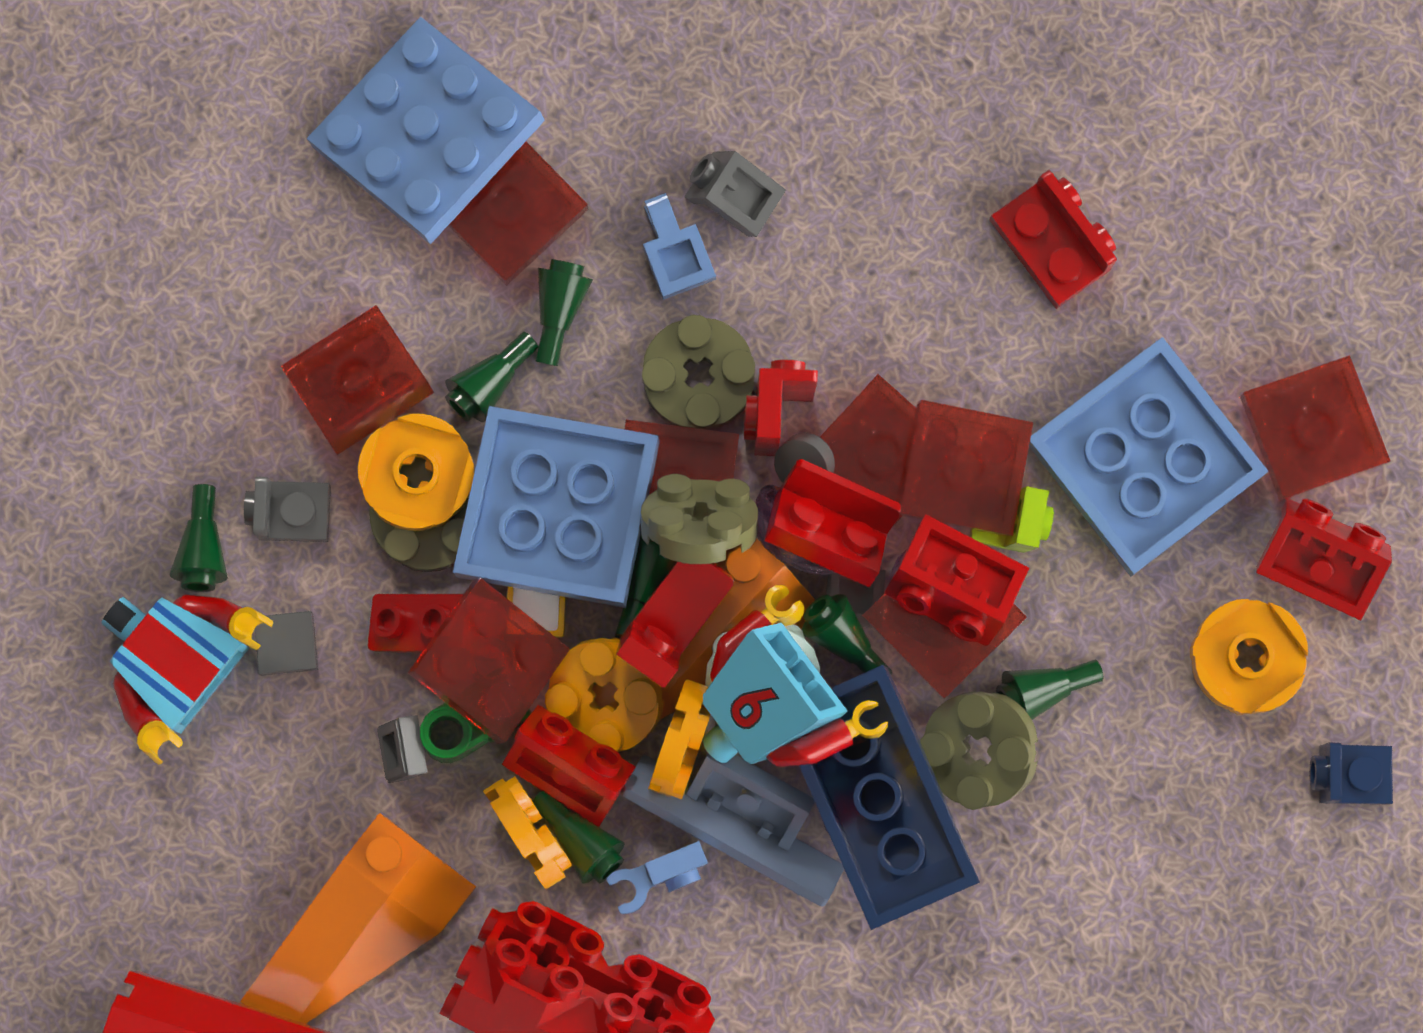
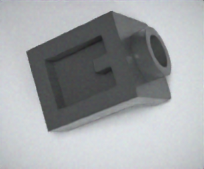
(735, 190)
(288, 510)

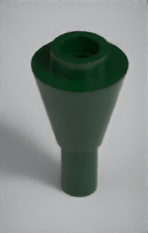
(559, 300)
(484, 383)
(200, 557)
(647, 575)
(835, 627)
(1043, 688)
(588, 847)

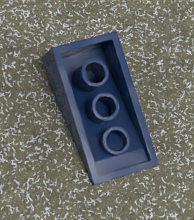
(888, 809)

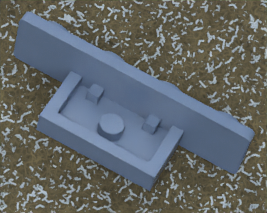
(747, 818)

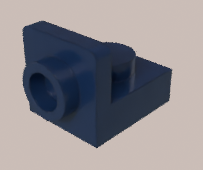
(1352, 774)

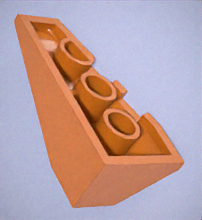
(753, 576)
(366, 918)

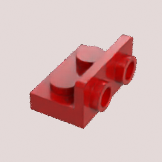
(1055, 238)
(832, 522)
(1326, 557)
(956, 581)

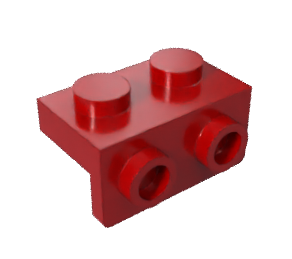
(782, 382)
(568, 765)

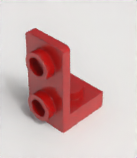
(673, 619)
(407, 620)

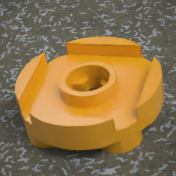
(399, 444)
(1254, 623)
(573, 695)
(681, 742)
(518, 817)

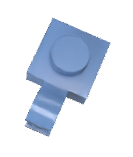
(677, 255)
(674, 869)

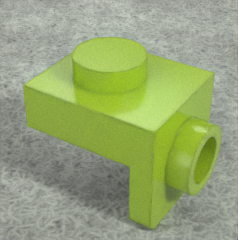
(1031, 524)

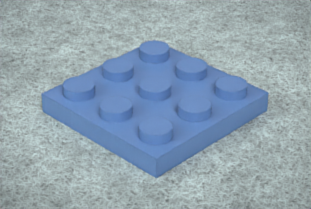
(425, 129)
(1146, 456)
(556, 506)

